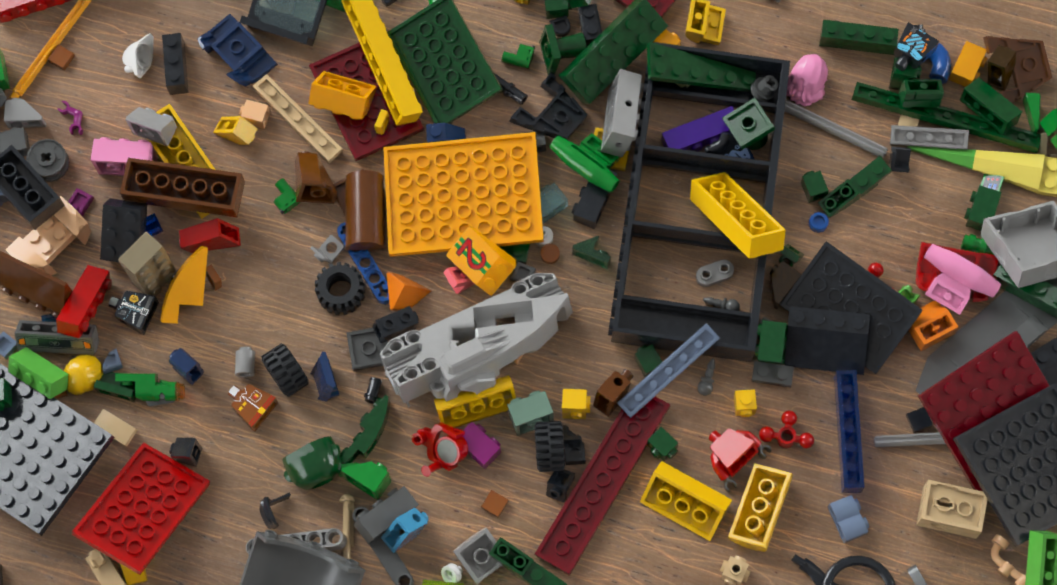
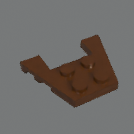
(1030, 68)

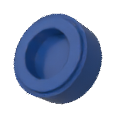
(818, 222)

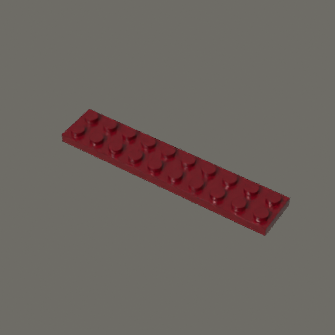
(600, 486)

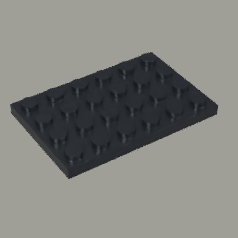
(843, 285)

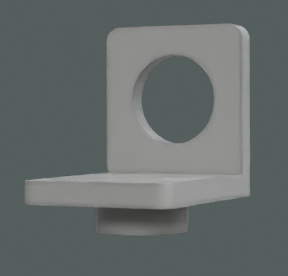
(322, 253)

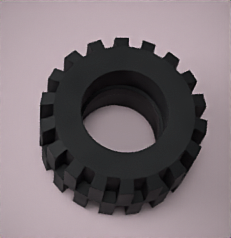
(340, 303)
(285, 370)
(549, 446)

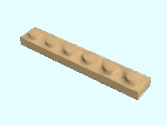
(297, 118)

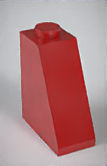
(212, 234)

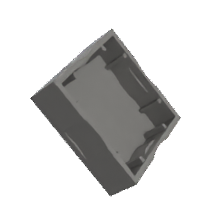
(1025, 242)

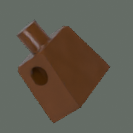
(612, 391)

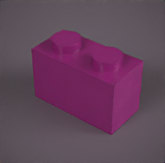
(480, 446)

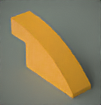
(186, 286)

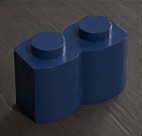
(185, 365)

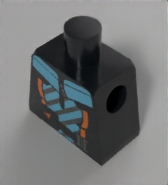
(914, 47)

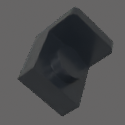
(559, 484)

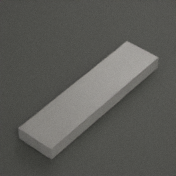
(929, 137)

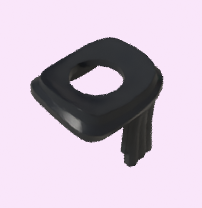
(266, 512)

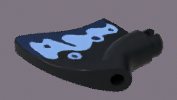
(728, 146)

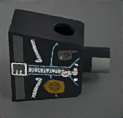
(135, 310)

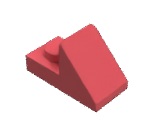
(457, 279)

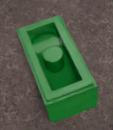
(1032, 108)

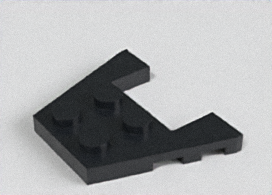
(560, 116)

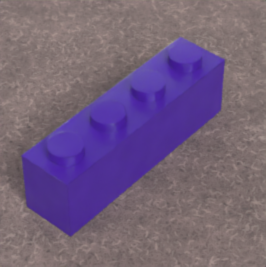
(697, 133)

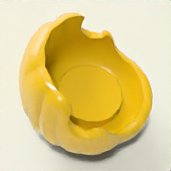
(83, 373)

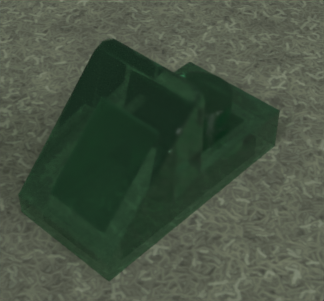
(588, 252)

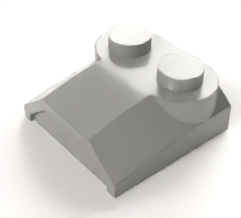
(475, 555)

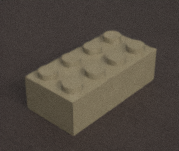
(148, 265)

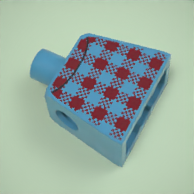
(411, 522)

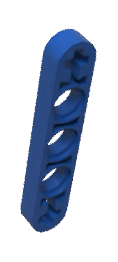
(368, 271)

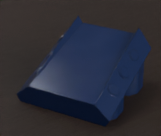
(324, 378)

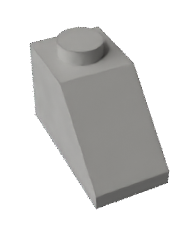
(21, 114)

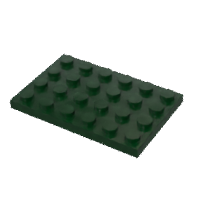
(444, 61)

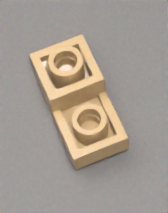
(118, 428)

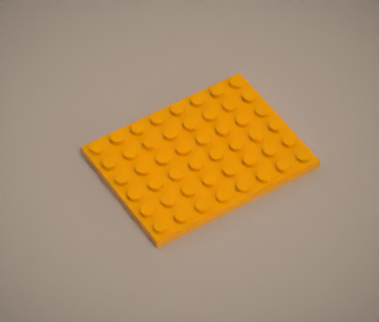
(458, 184)

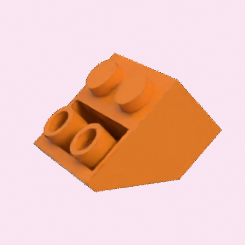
(932, 325)

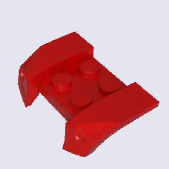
(927, 272)

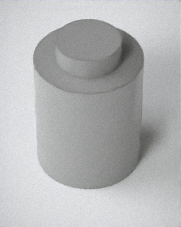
(245, 362)

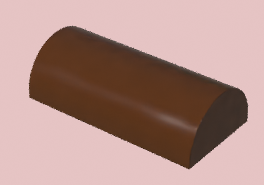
(364, 210)

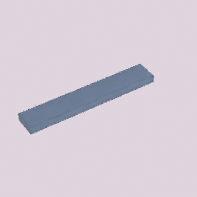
(668, 370)

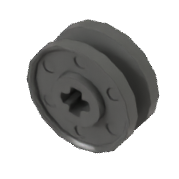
(57, 157)

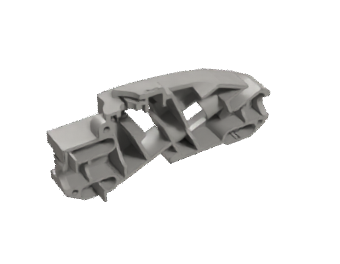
(470, 347)

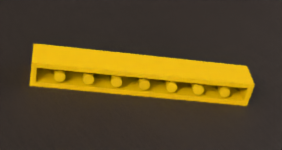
(383, 60)

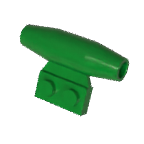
(588, 160)

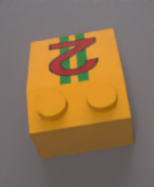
(481, 260)

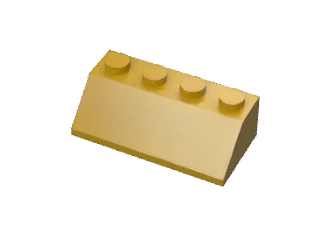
(685, 500)

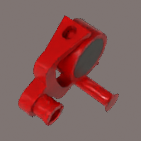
(444, 452)

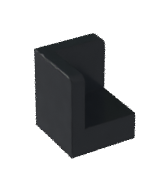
(899, 159)

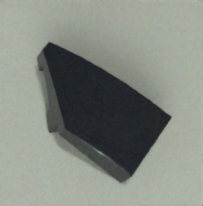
(573, 447)

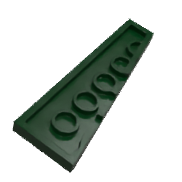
(681, 67)

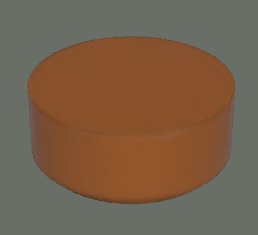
(550, 253)

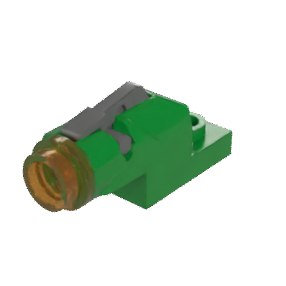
(150, 390)

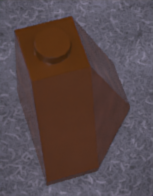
(312, 180)

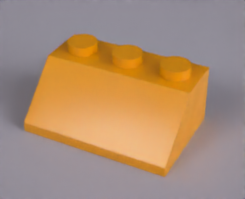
(341, 95)

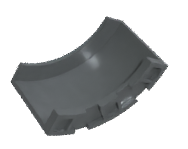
(290, 561)

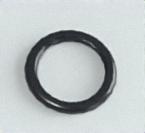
(855, 561)

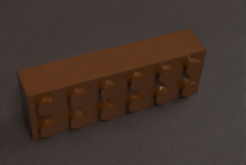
(182, 187)

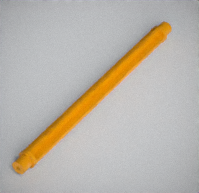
(43, 56)

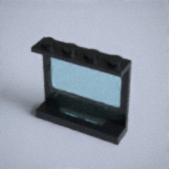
(287, 18)

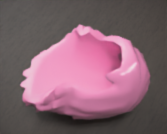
(807, 80)

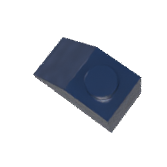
(444, 132)

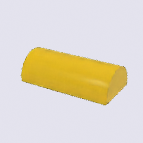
(472, 407)
(760, 507)

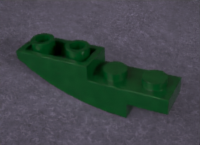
(855, 188)
(373, 427)
(522, 565)

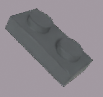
(772, 374)

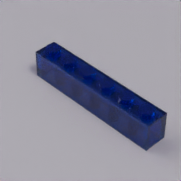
(849, 431)

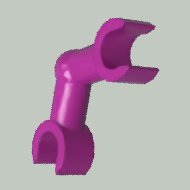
(77, 117)

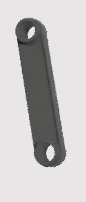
(389, 560)

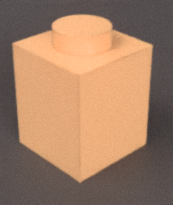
(255, 113)

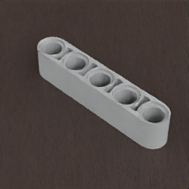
(325, 538)

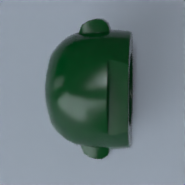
(313, 464)

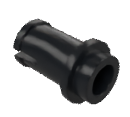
(373, 390)

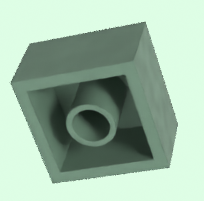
(528, 411)

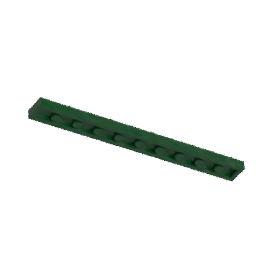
(946, 117)

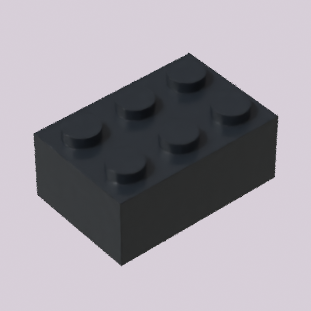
(121, 227)

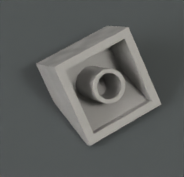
(152, 126)

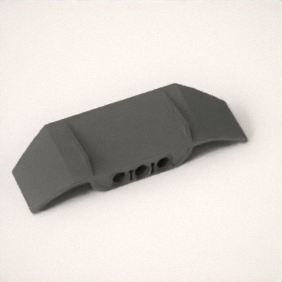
(987, 328)

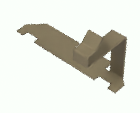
(1043, 144)

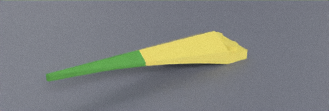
(1024, 170)

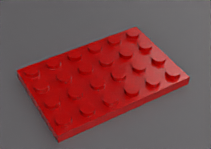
(141, 508)

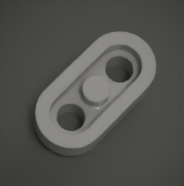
(715, 272)

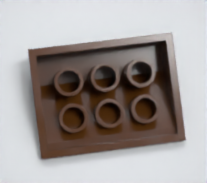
(32, 285)

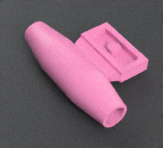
(957, 279)

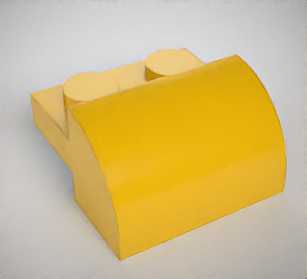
(705, 22)

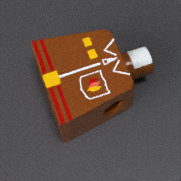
(252, 405)

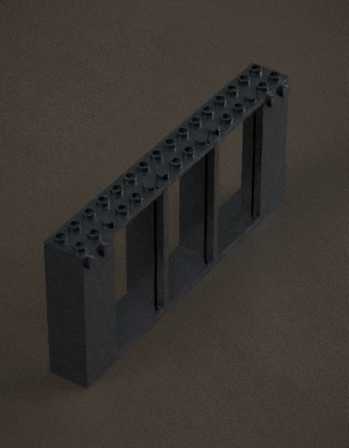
(669, 323)

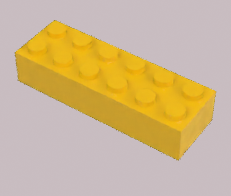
(182, 147)
(737, 215)

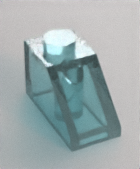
(552, 201)

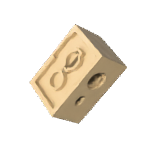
(952, 509)

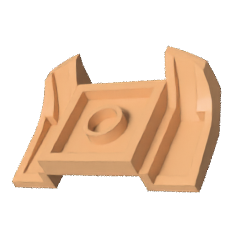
(51, 238)

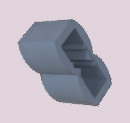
(848, 518)

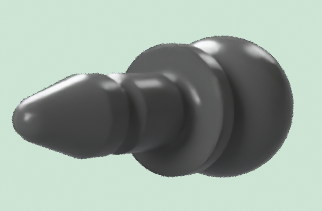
(731, 304)
(705, 386)

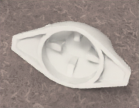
(139, 56)

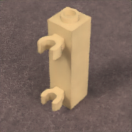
(104, 569)

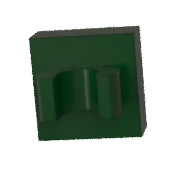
(792, 254)

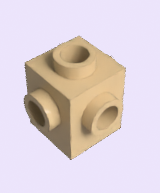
(731, 577)

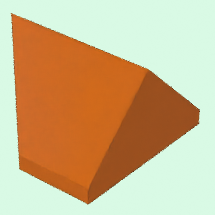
(404, 291)

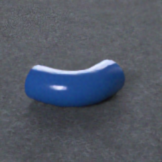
(941, 64)

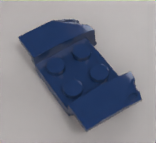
(238, 50)

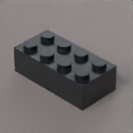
(26, 189)

